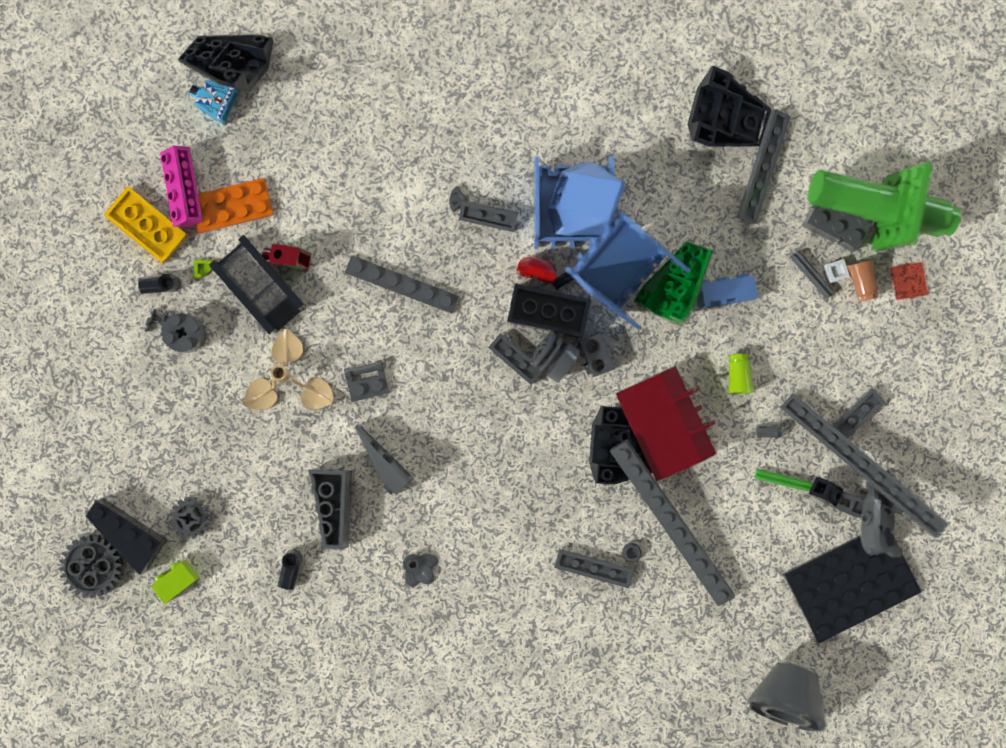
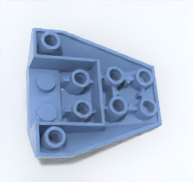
(584, 199)

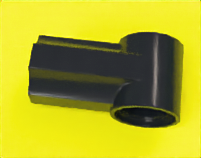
(157, 284)
(289, 570)

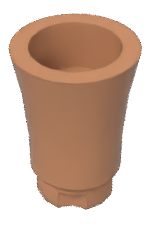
(864, 279)

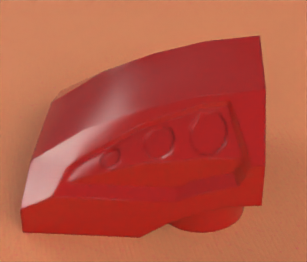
(537, 267)

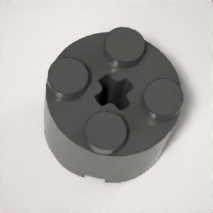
(173, 336)

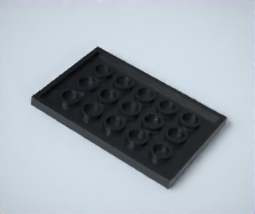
(849, 587)

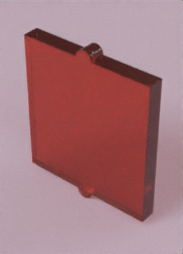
(909, 281)

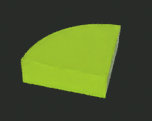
(201, 268)

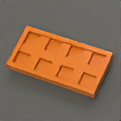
(234, 205)

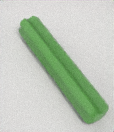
(783, 480)

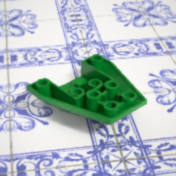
(672, 290)

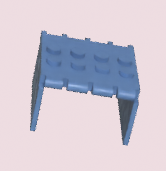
(544, 186)
(618, 263)

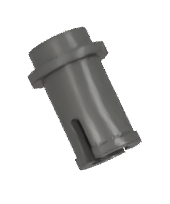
(769, 431)

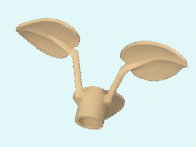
(261, 393)

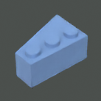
(727, 291)

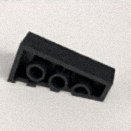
(130, 537)

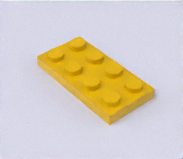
(145, 225)

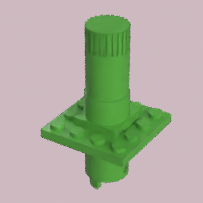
(896, 205)

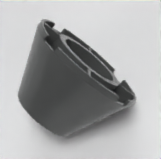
(790, 696)

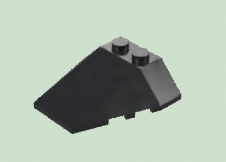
(726, 112)

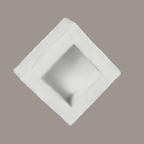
(836, 271)

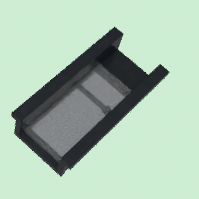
(258, 286)

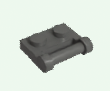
(368, 387)

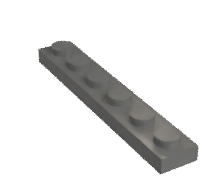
(763, 167)
(401, 284)

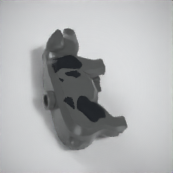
(879, 523)

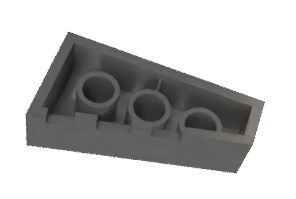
(333, 503)

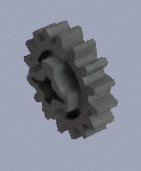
(188, 526)

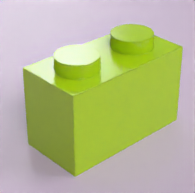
(175, 581)

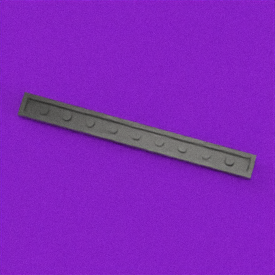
(865, 466)
(672, 522)

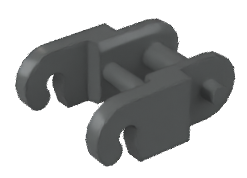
(151, 320)

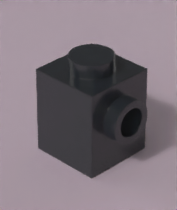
(826, 491)

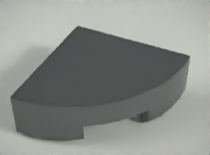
(456, 199)

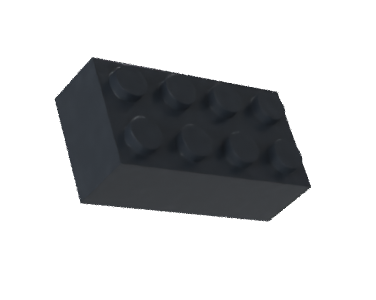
(548, 311)

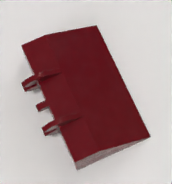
(666, 423)

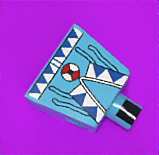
(214, 99)

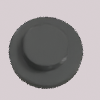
(631, 552)

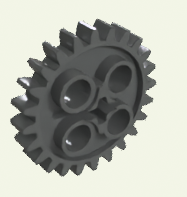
(79, 554)

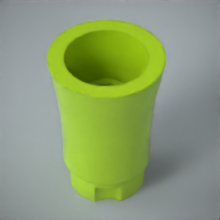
(740, 375)

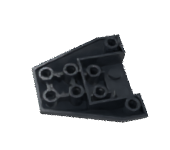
(230, 59)
(607, 431)

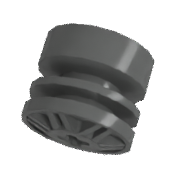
(554, 356)

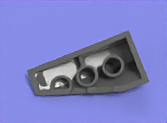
(390, 471)

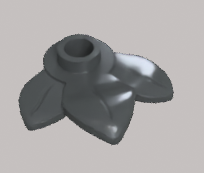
(421, 571)

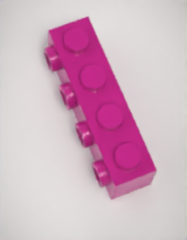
(181, 186)

